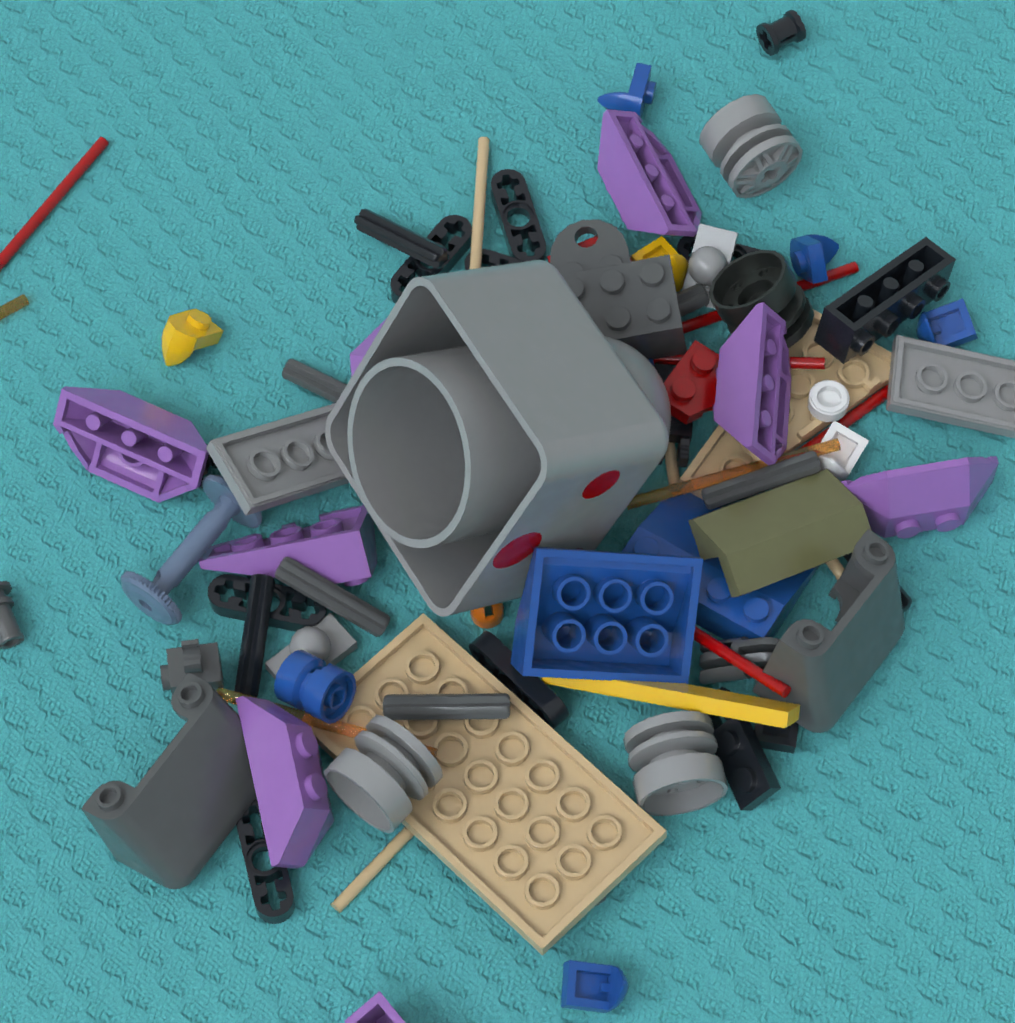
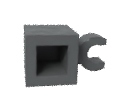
(195, 658)

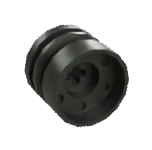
(759, 279)

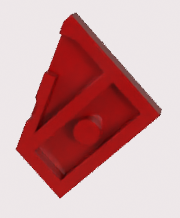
(693, 383)

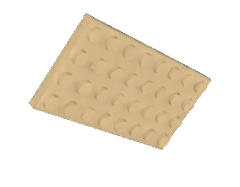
(515, 802)

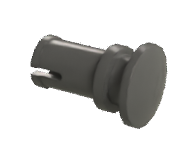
(9, 629)

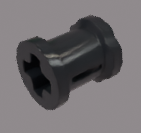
(781, 32)

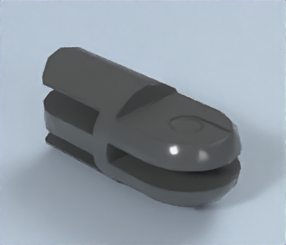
(719, 671)

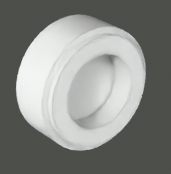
(828, 401)

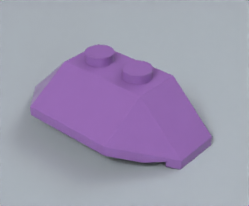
(644, 178)
(755, 384)
(131, 441)
(923, 495)
(286, 781)

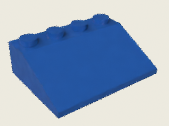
(750, 615)
(607, 616)

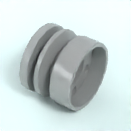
(750, 146)
(675, 763)
(383, 773)

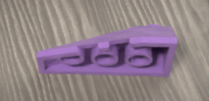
(335, 547)

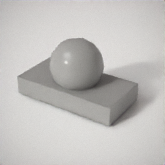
(710, 254)
(325, 640)

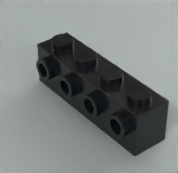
(885, 300)

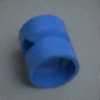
(315, 686)

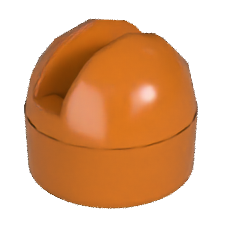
(479, 618)

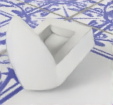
(852, 445)

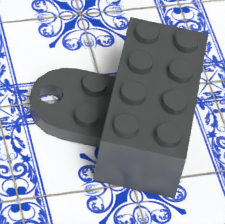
(623, 297)

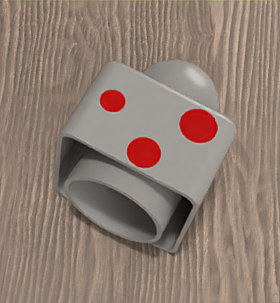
(495, 429)

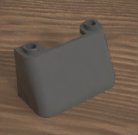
(834, 665)
(187, 796)

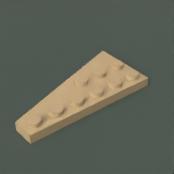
(859, 375)

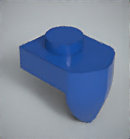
(640, 93)
(810, 255)
(946, 325)
(592, 986)

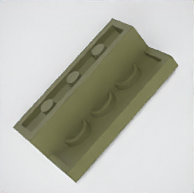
(781, 531)

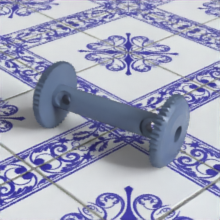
(153, 596)

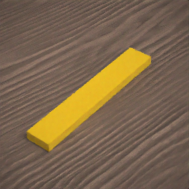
(691, 698)

